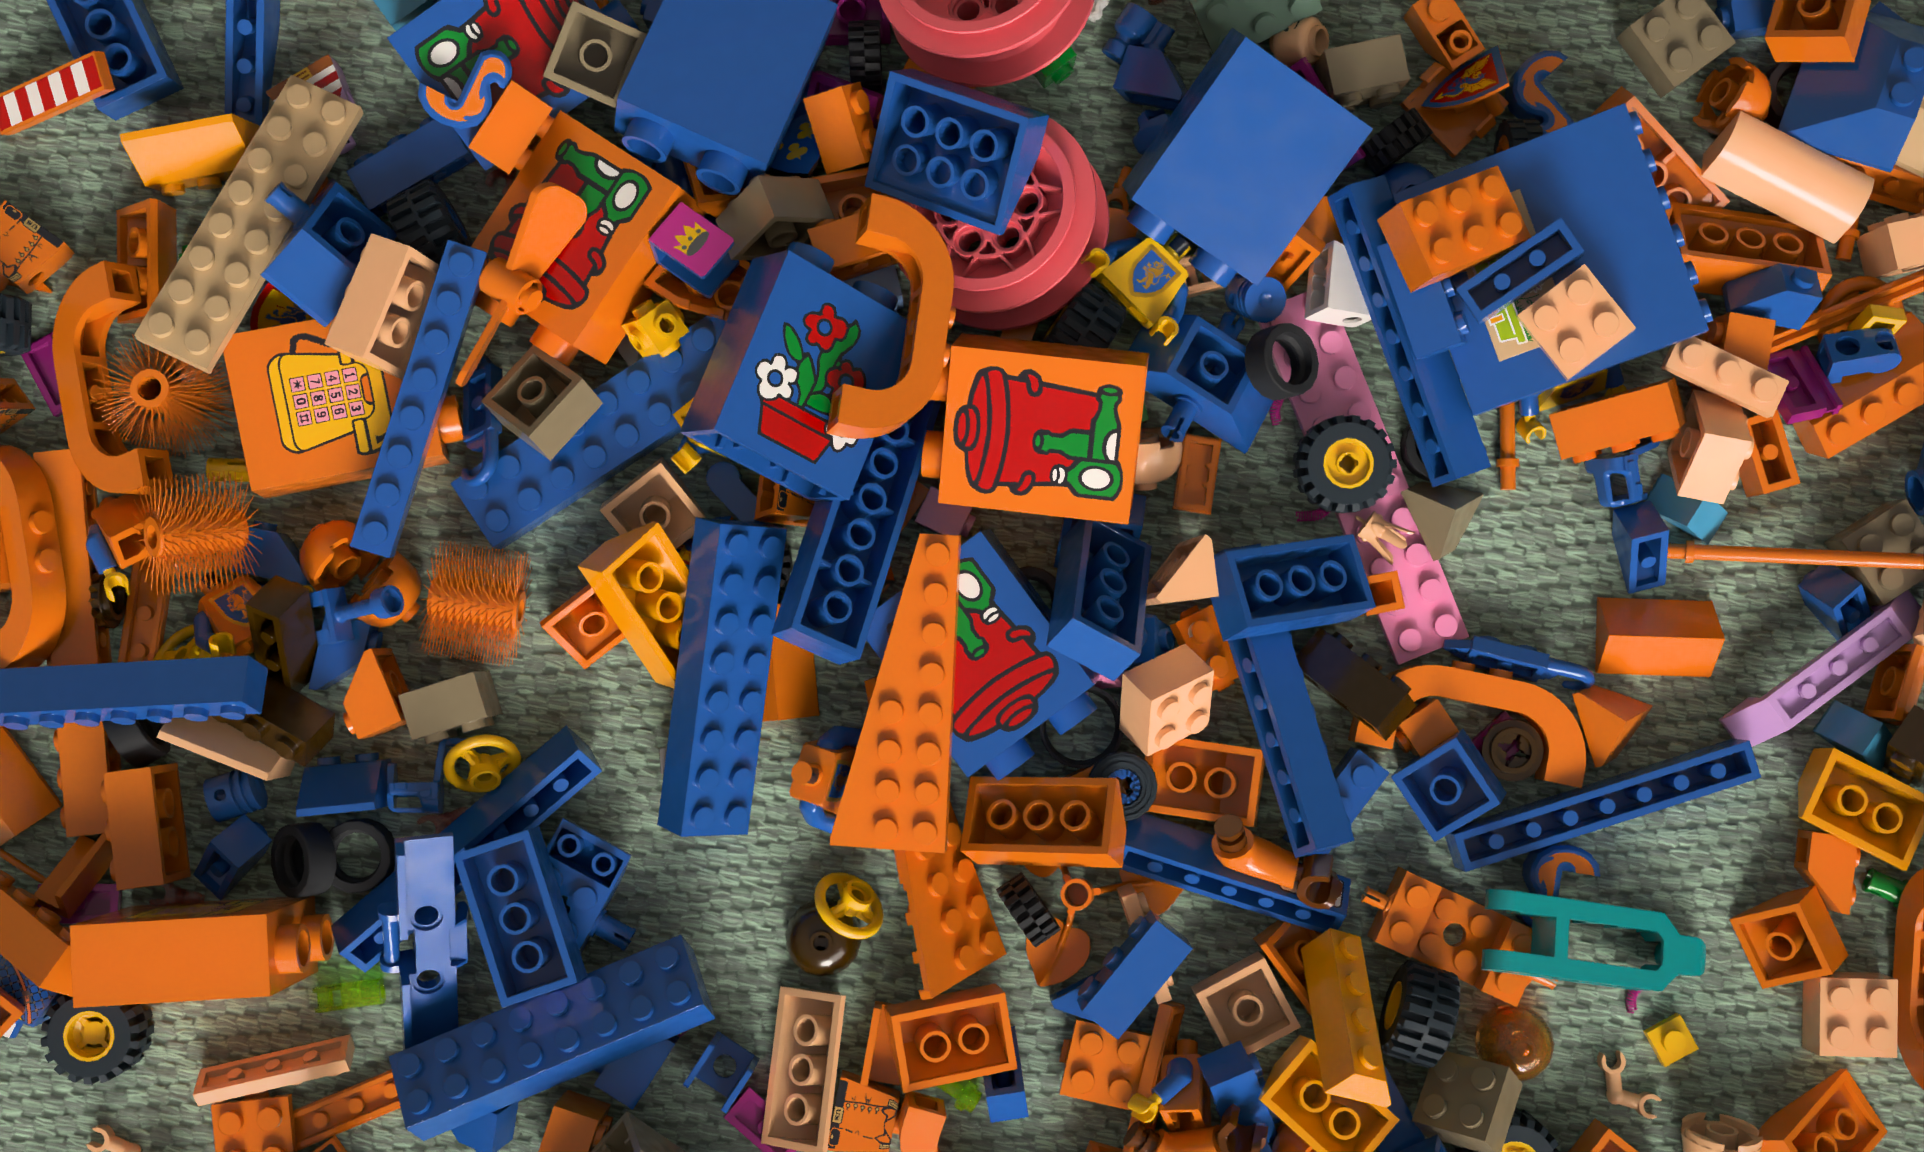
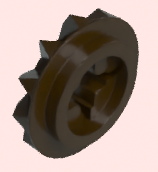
(107, 613)
(1527, 741)

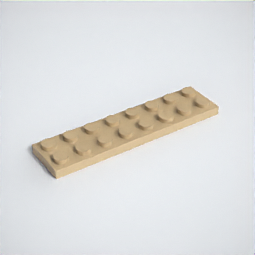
(243, 232)

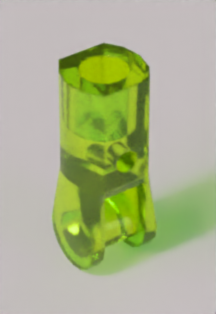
(353, 995)

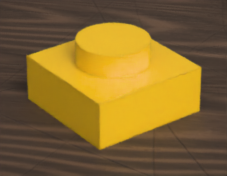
(1879, 317)
(1670, 1039)

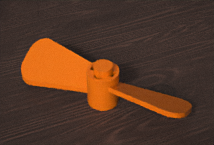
(545, 229)

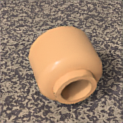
(1300, 40)

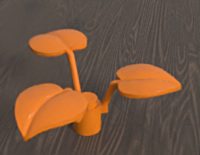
(1070, 947)

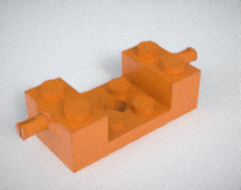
(1413, 924)

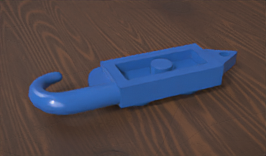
(480, 426)
(1522, 660)

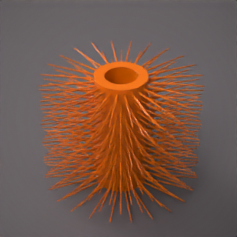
(165, 396)
(196, 532)
(476, 602)

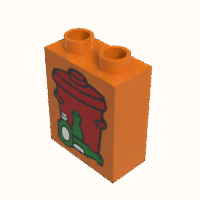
(608, 259)
(1038, 428)

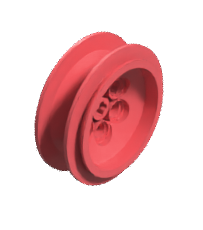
(994, 48)
(1043, 270)

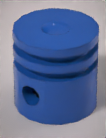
(1254, 302)
(237, 795)

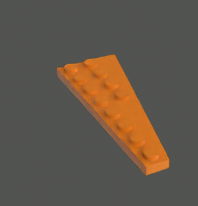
(903, 755)
(947, 910)

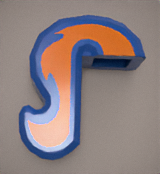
(476, 95)
(1529, 97)
(1545, 865)

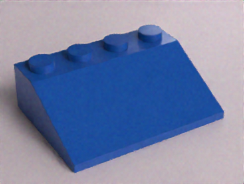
(954, 149)

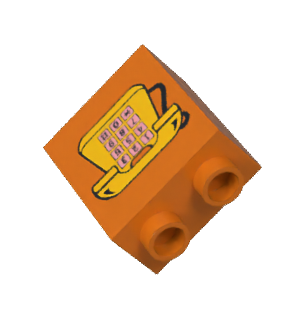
(313, 412)
(197, 951)

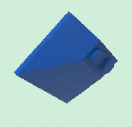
(1864, 105)

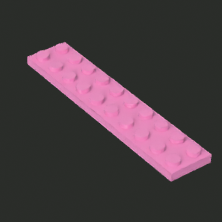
(1342, 390)

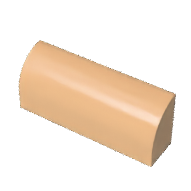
(1787, 177)

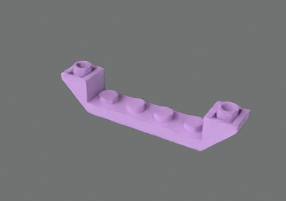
(1825, 674)

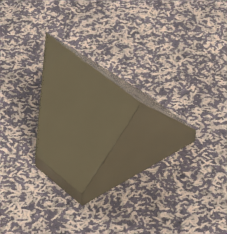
(1441, 514)

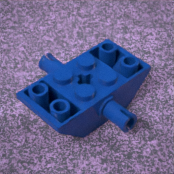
(322, 248)
(1204, 380)
(589, 875)

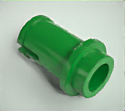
(1884, 886)

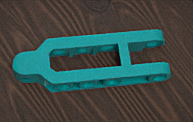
(1550, 939)

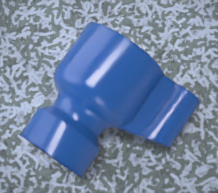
(1136, 27)

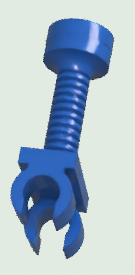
(383, 603)

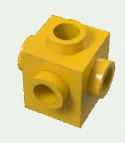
(655, 328)

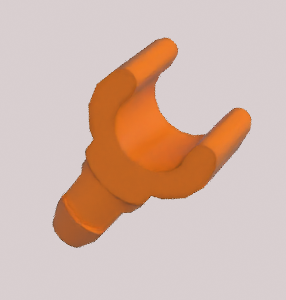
(1119, 193)

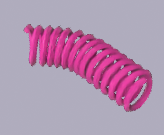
(1277, 414)
(1309, 515)
(1632, 1002)

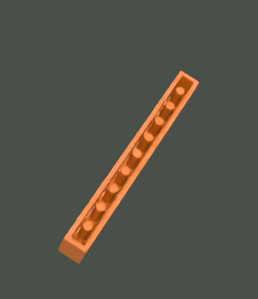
(82, 750)

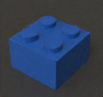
(1449, 785)

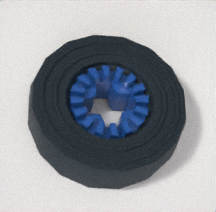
(1142, 782)

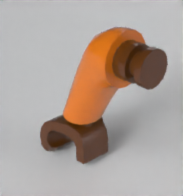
(1265, 860)
(1225, 1137)

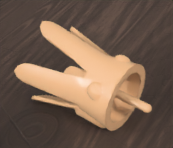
(1377, 527)

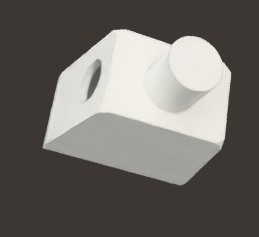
(1333, 289)

